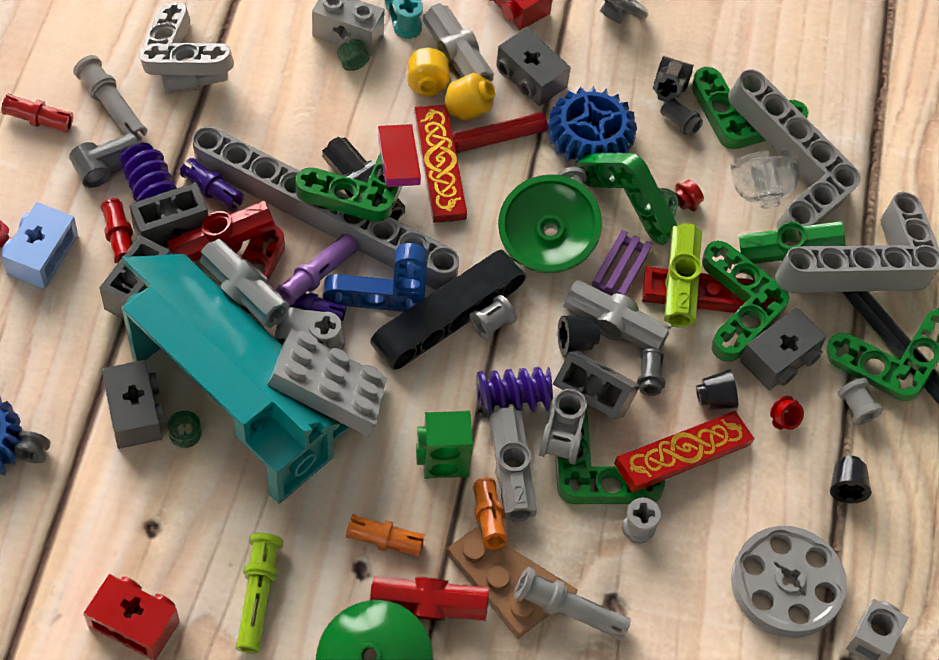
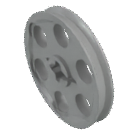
(783, 597)

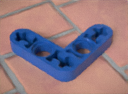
(383, 294)

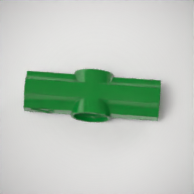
(771, 247)

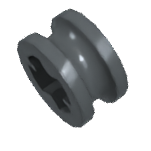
(32, 447)

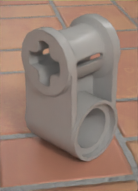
(313, 323)
(563, 431)

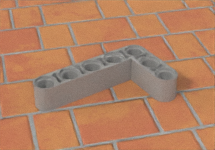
(807, 144)
(904, 264)

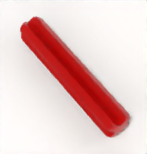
(500, 132)

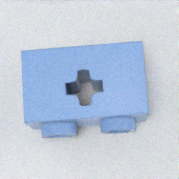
(39, 245)

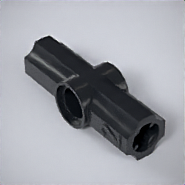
(348, 162)

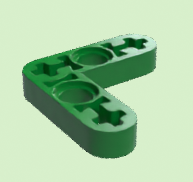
(732, 119)
(633, 175)
(363, 193)
(753, 295)
(894, 368)
(584, 472)

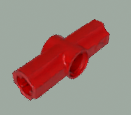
(231, 229)
(433, 597)

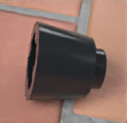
(577, 334)
(718, 391)
(850, 480)

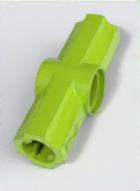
(681, 290)

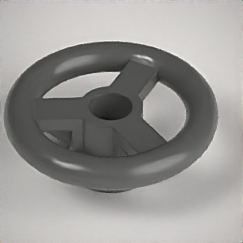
(618, 9)

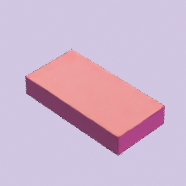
(399, 155)

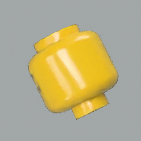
(428, 72)
(470, 97)

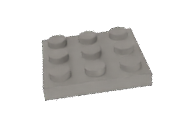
(329, 381)

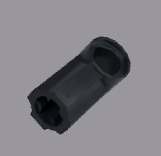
(672, 78)

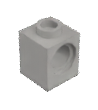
(871, 645)

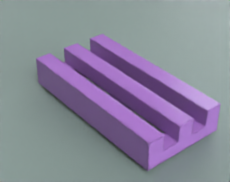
(632, 244)

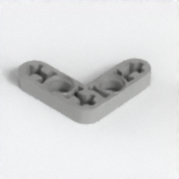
(165, 55)

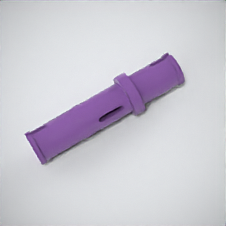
(308, 276)

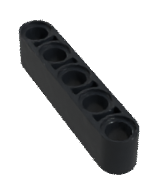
(446, 309)

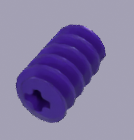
(146, 171)
(514, 390)

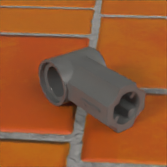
(96, 162)

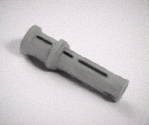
(103, 88)
(556, 598)

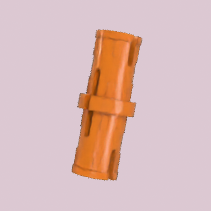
(489, 513)
(385, 535)

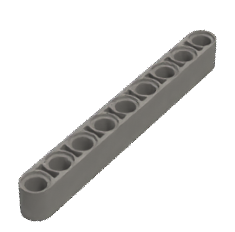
(278, 191)

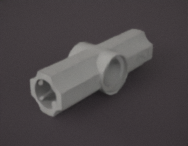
(455, 42)
(244, 283)
(616, 316)
(514, 483)

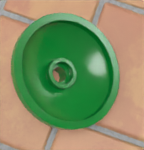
(547, 204)
(376, 626)

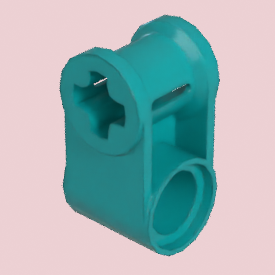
(405, 17)

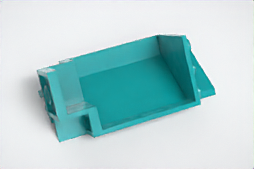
(231, 362)

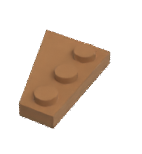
(500, 572)

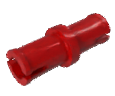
(37, 113)
(117, 228)

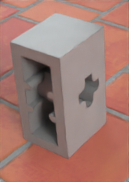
(348, 20)

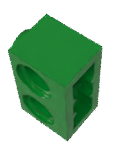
(445, 444)

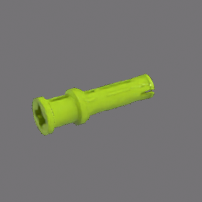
(265, 574)

